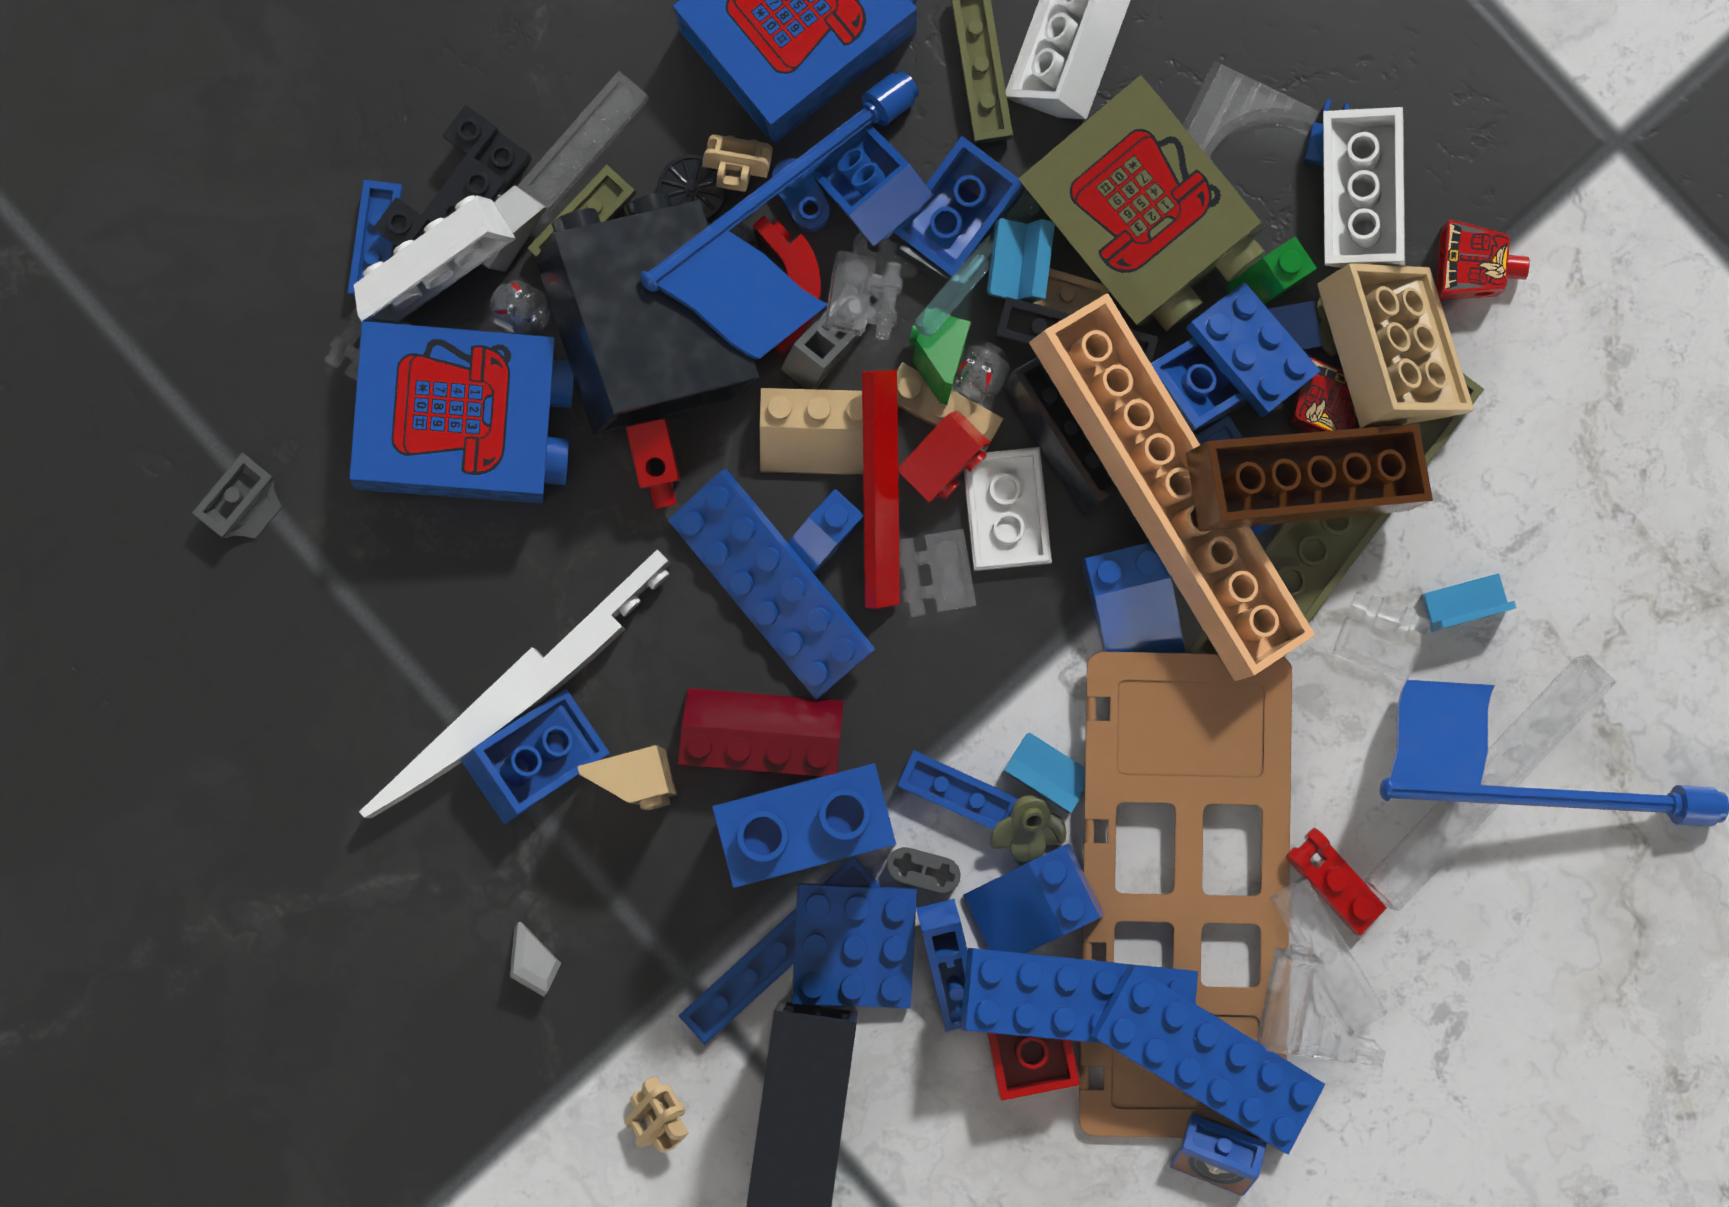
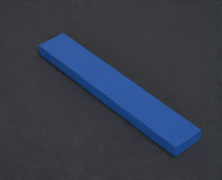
(757, 967)

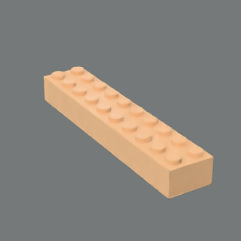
(1144, 452)

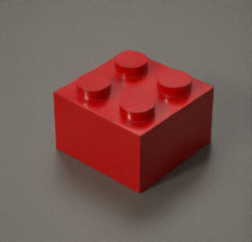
(1031, 1064)

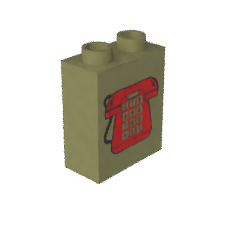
(1145, 207)

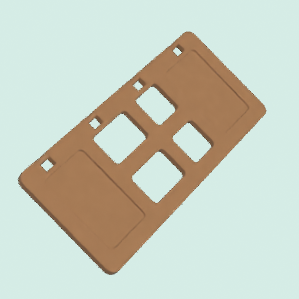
(1187, 740)

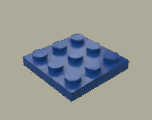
(854, 945)

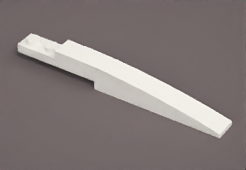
(522, 687)

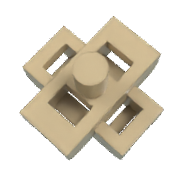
(737, 158)
(662, 1114)

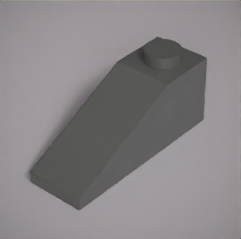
(819, 352)

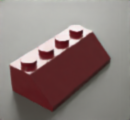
(761, 733)

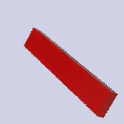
(880, 488)

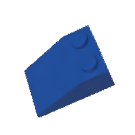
(872, 184)
(967, 201)
(1197, 385)
(1133, 601)
(534, 756)
(1034, 903)

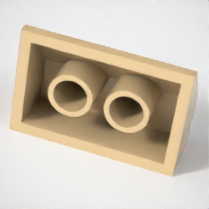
(811, 431)
(636, 777)

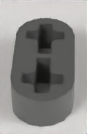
(921, 879)

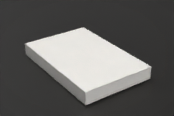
(1008, 511)

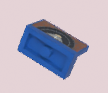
(1219, 1155)

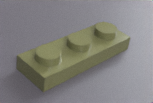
(605, 193)

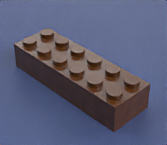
(1308, 476)

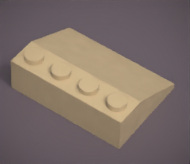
(1394, 344)

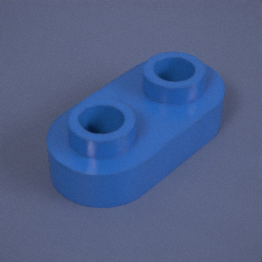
(801, 193)

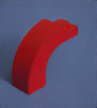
(798, 264)

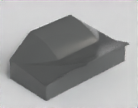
(240, 501)

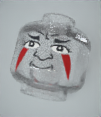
(520, 307)
(982, 372)

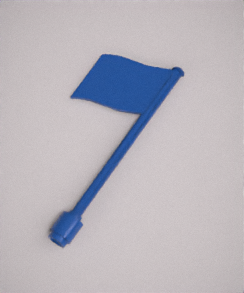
(736, 284)
(1446, 749)

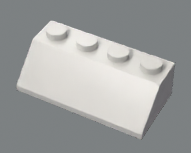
(1066, 55)
(1364, 187)
(432, 261)

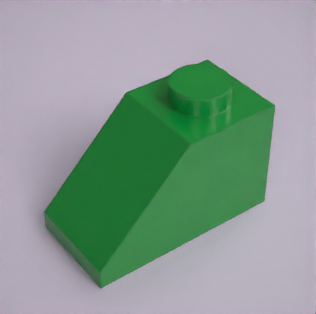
(1277, 272)
(940, 355)

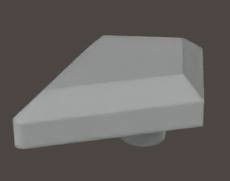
(531, 961)

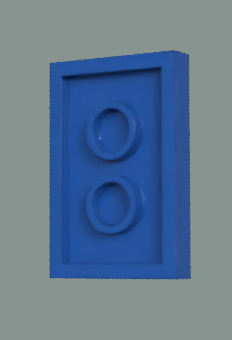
(1253, 349)

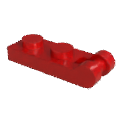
(1336, 882)

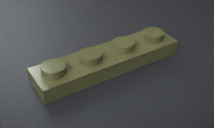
(982, 70)

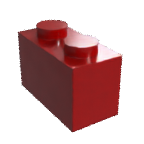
(944, 456)

